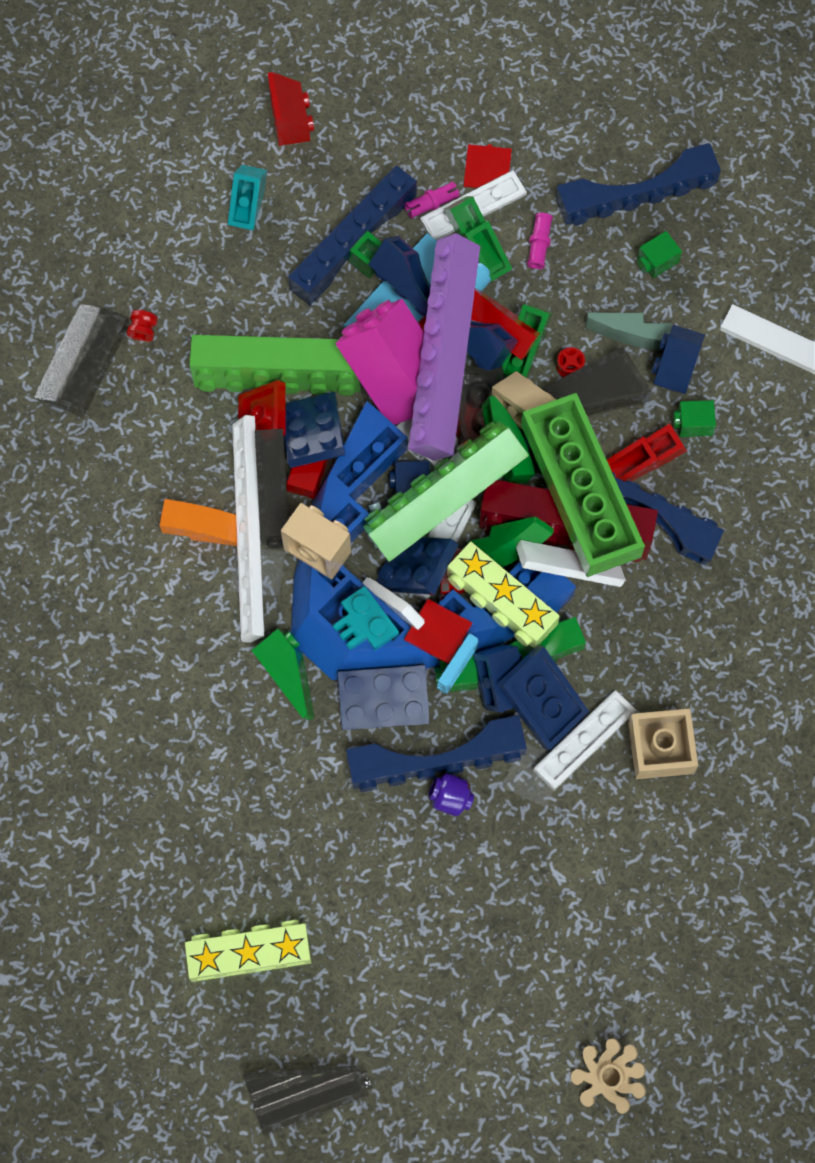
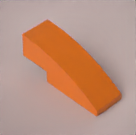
(198, 522)

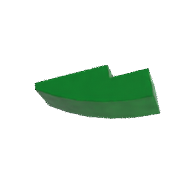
(470, 224)
(493, 412)
(504, 538)
(561, 641)

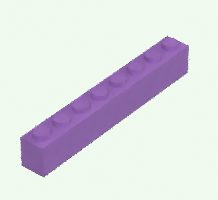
(444, 347)

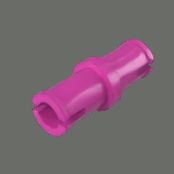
(431, 200)
(539, 241)

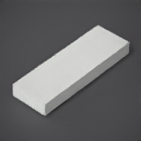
(395, 603)

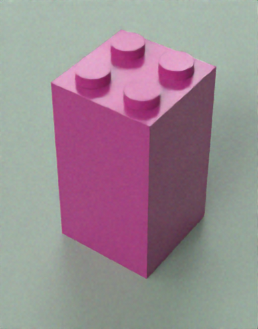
(386, 357)

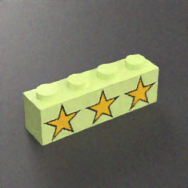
(502, 595)
(247, 952)

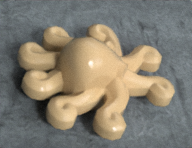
(610, 1076)

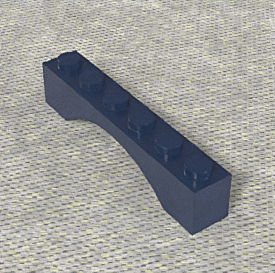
(587, 199)
(327, 259)
(401, 267)
(690, 535)
(376, 765)

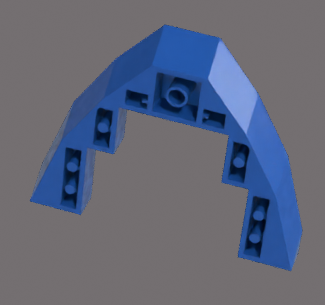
(369, 451)

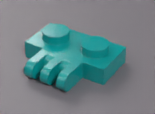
(365, 621)

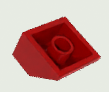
(289, 110)

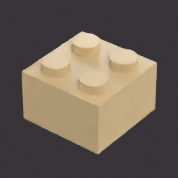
(316, 540)
(663, 743)

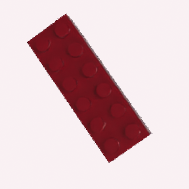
(512, 502)

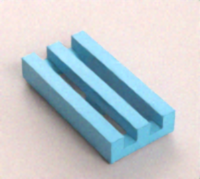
(458, 664)

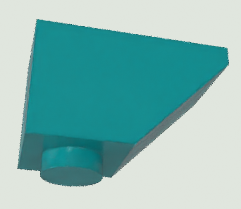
(246, 196)

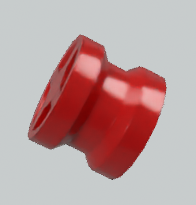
(142, 325)
(569, 357)

